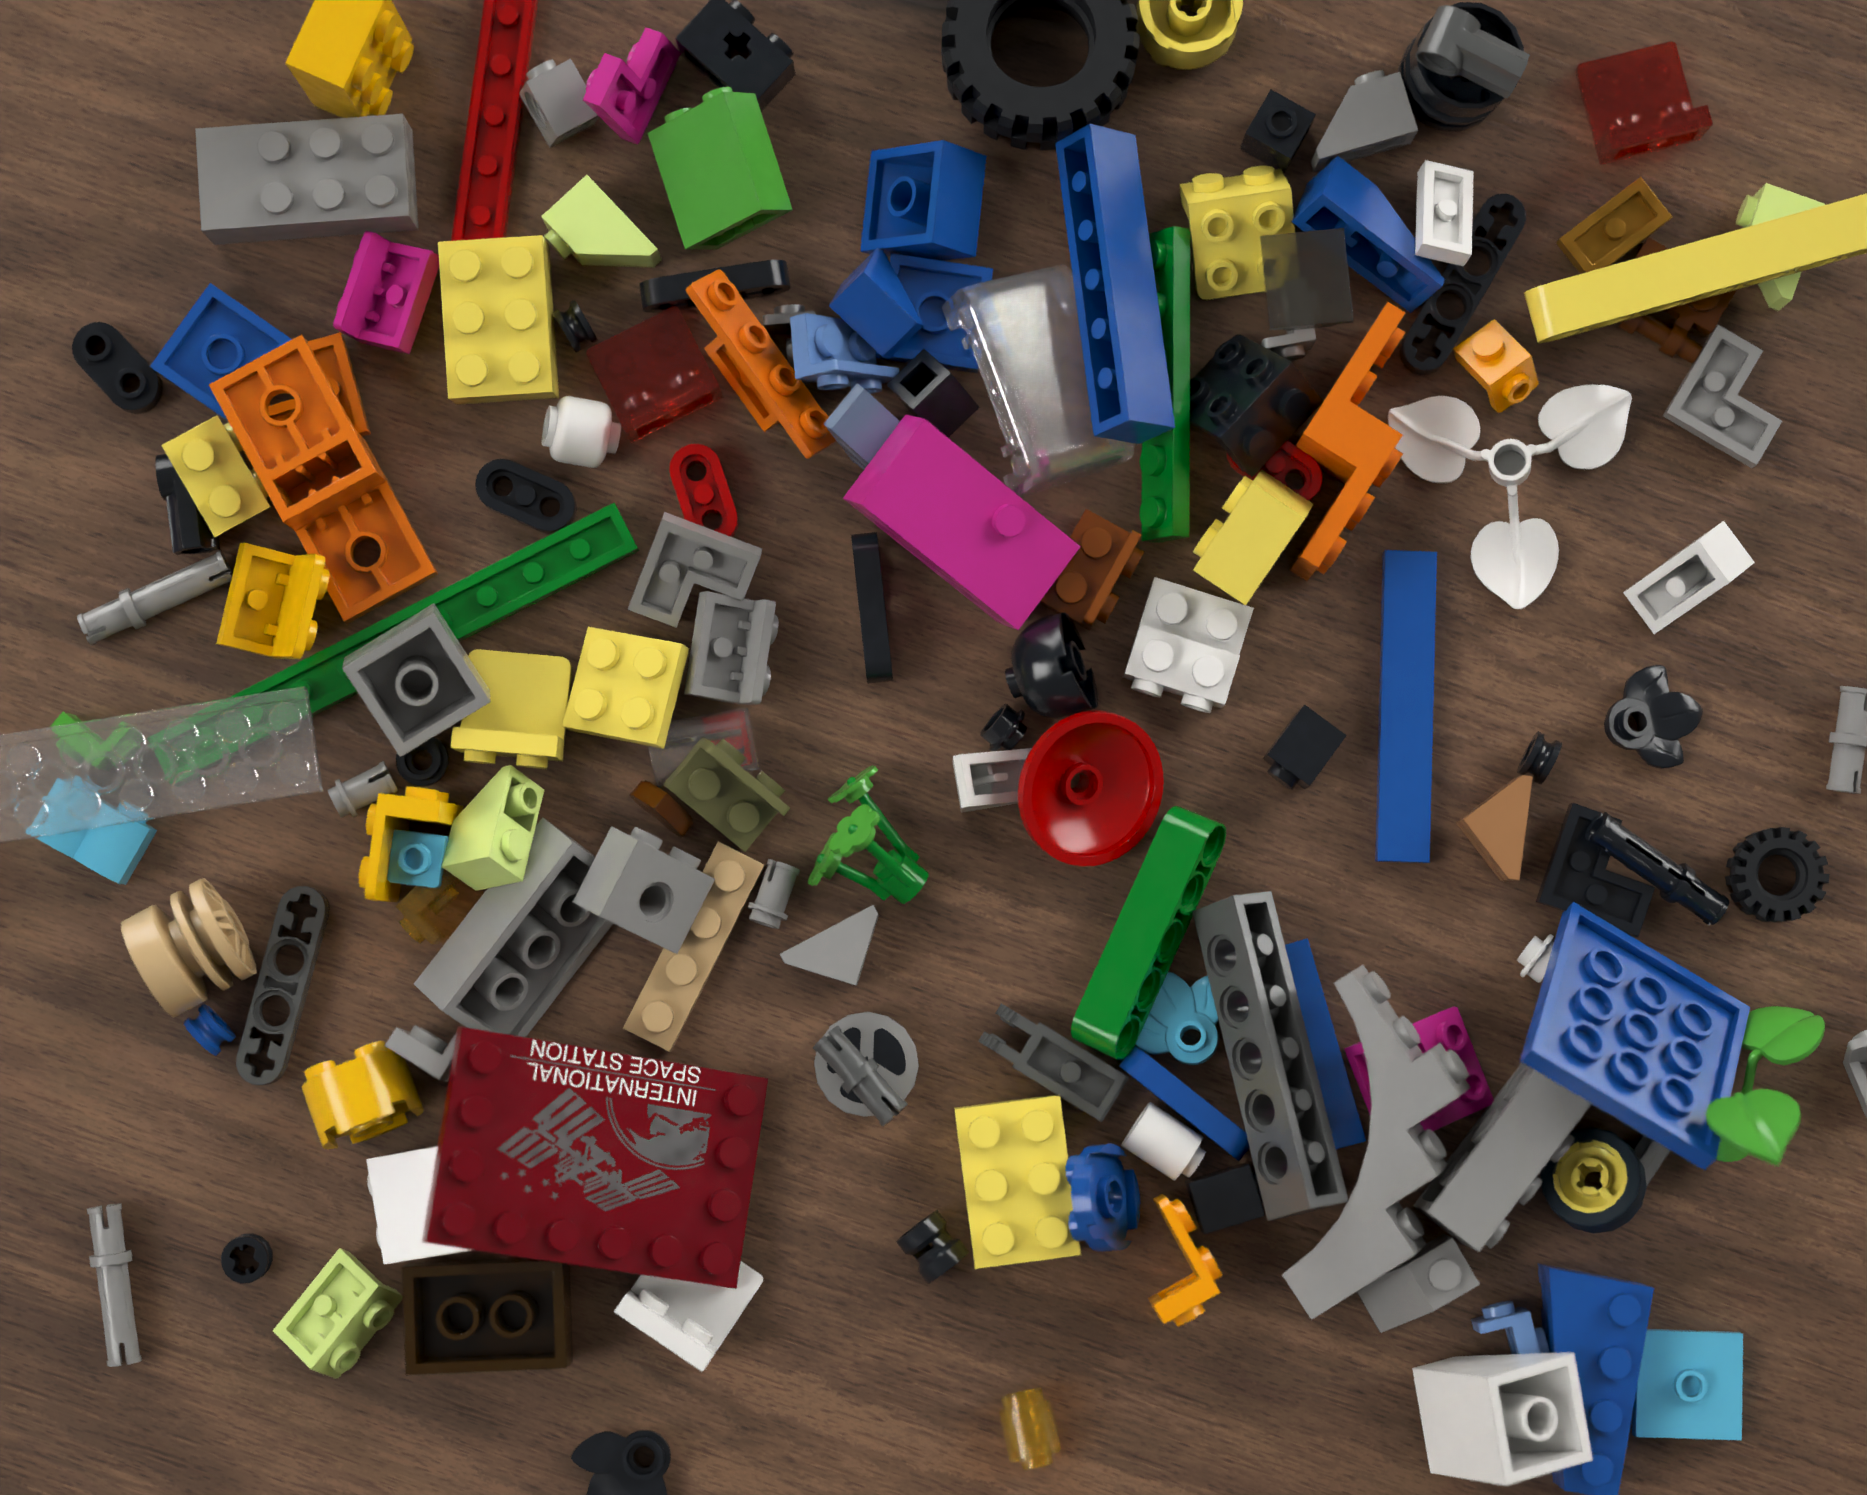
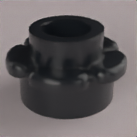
(1004, 728)

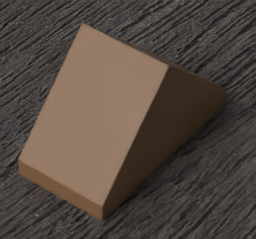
(1499, 828)

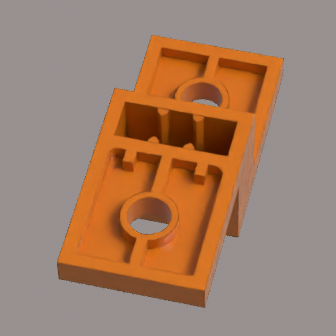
(1351, 444)
(323, 477)

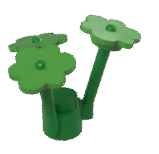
(896, 872)

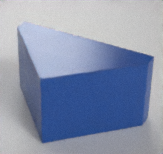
(877, 305)

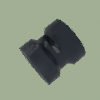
(940, 1256)

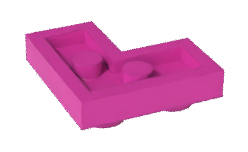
(630, 92)

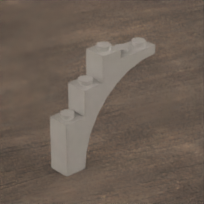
(1400, 1155)

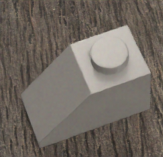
(1368, 121)
(1419, 1285)

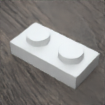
(1444, 213)

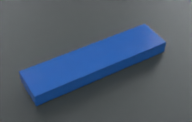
(1328, 1061)

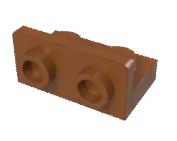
(1090, 576)

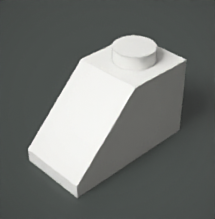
(1689, 577)

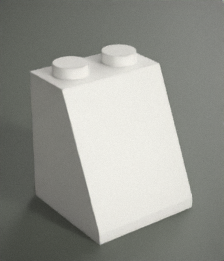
(400, 1199)
(1502, 1416)

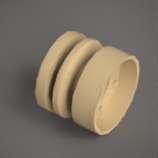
(179, 952)

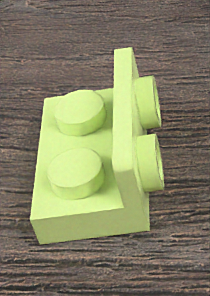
(337, 1315)

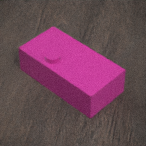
(961, 521)

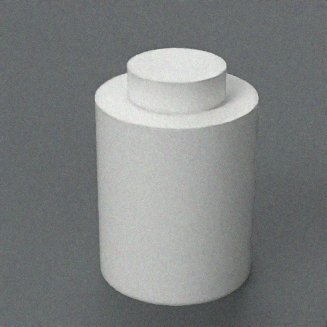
(1164, 1143)

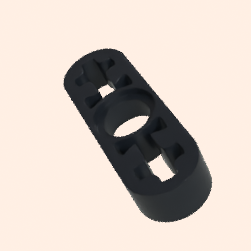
(750, 279)
(872, 607)

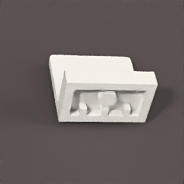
(688, 1315)

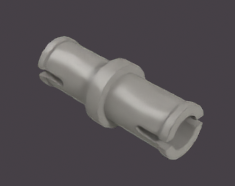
(1849, 741)

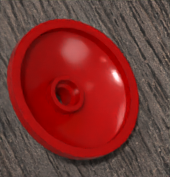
(1115, 791)

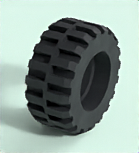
(1039, 112)

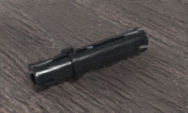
(1674, 881)

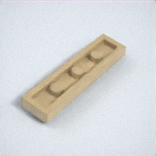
(682, 976)

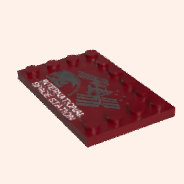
(595, 1158)

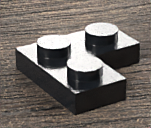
(1580, 876)

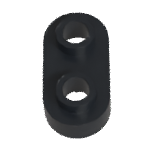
(116, 366)
(527, 496)

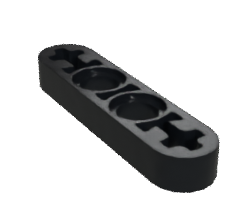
(1466, 286)

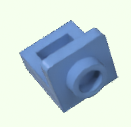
(1518, 1326)

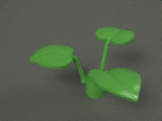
(1765, 1119)

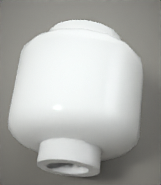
(580, 431)

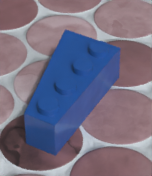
(1606, 1330)

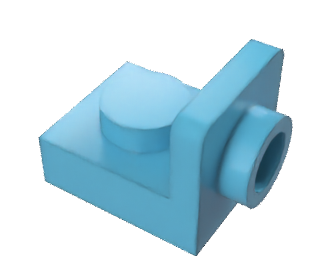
(417, 858)

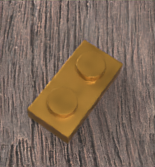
(1614, 228)

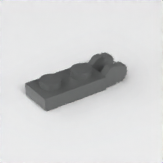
(1060, 1065)

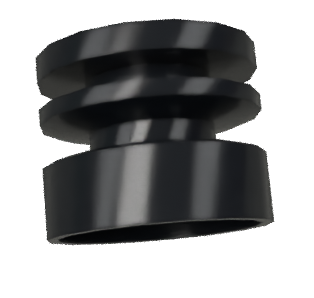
(1457, 101)

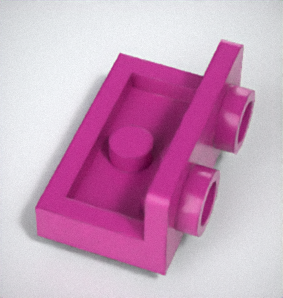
(386, 293)

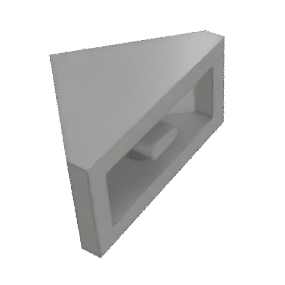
(837, 950)

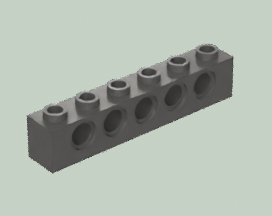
(1269, 1055)

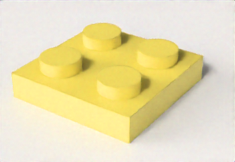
(625, 687)

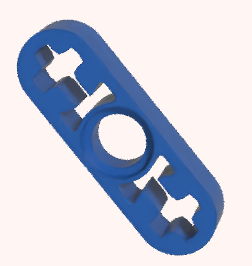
(1186, 1102)

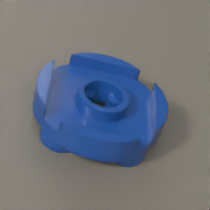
(1102, 1198)

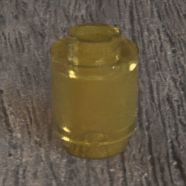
(1029, 1428)

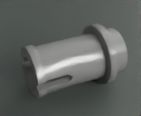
(361, 790)
(773, 894)

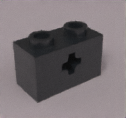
(728, 25)

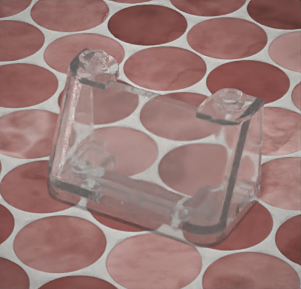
(1035, 376)

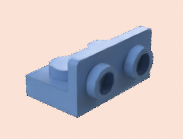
(835, 355)

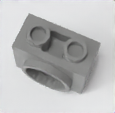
(634, 866)

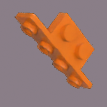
(757, 366)

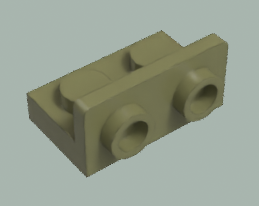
(725, 792)

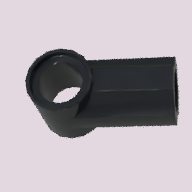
(186, 524)

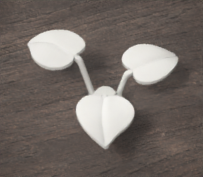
(1438, 436)

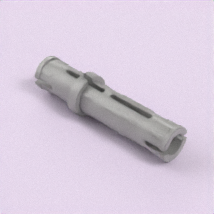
(136, 606)
(114, 1284)

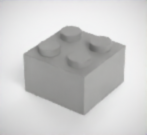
(416, 680)

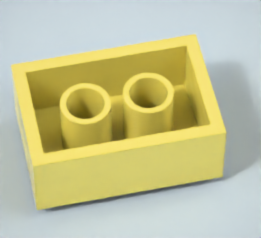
(498, 319)
(1016, 1180)

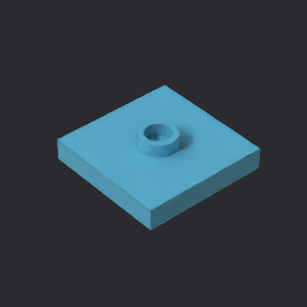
(1690, 1385)

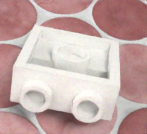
(1187, 645)

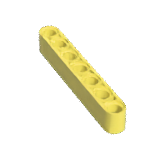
(1699, 270)

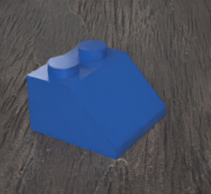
(924, 201)

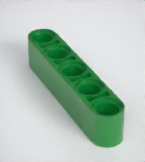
(1148, 932)

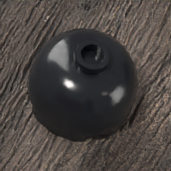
(1051, 669)

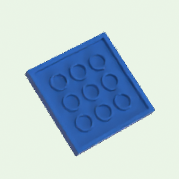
(1635, 1034)

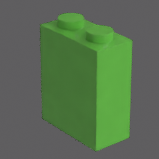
(719, 169)

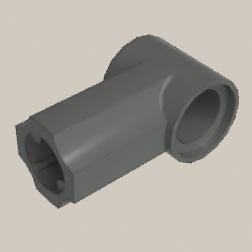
(1459, 47)

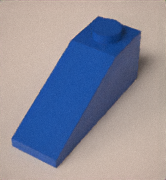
(1375, 235)

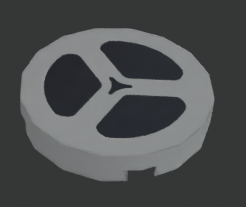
(875, 1038)

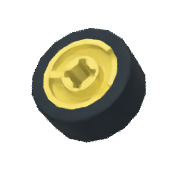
(1621, 1179)

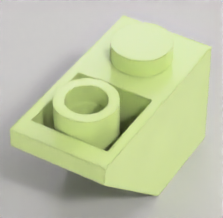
(495, 832)

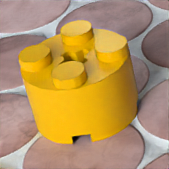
(360, 1095)

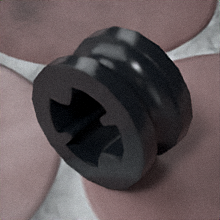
(575, 326)
(1539, 757)
(230, 1261)

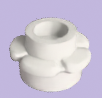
(1536, 957)

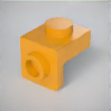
(1498, 365)

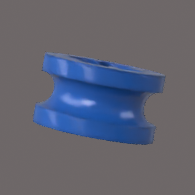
(209, 1029)

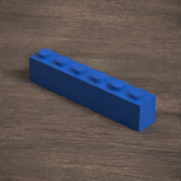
(1114, 285)

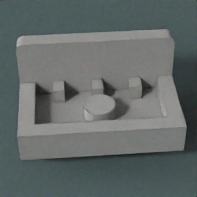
(731, 649)

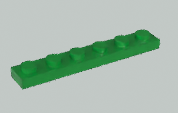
(1167, 456)

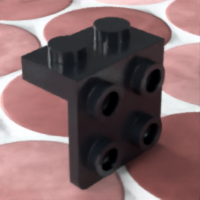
(1250, 401)

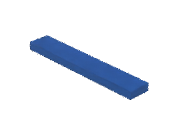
(1406, 706)

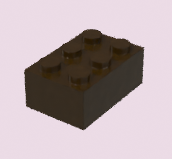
(486, 1316)

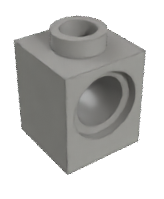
(556, 101)

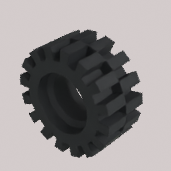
(1799, 852)

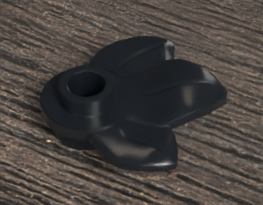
(1659, 716)
(615, 1465)

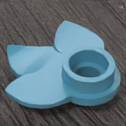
(1175, 1012)

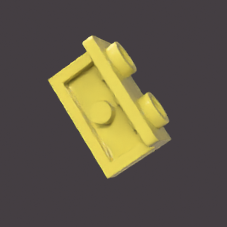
(217, 475)

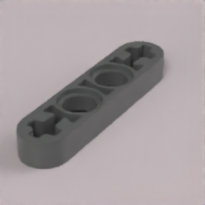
(274, 982)

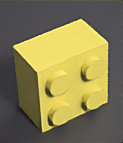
(1252, 538)

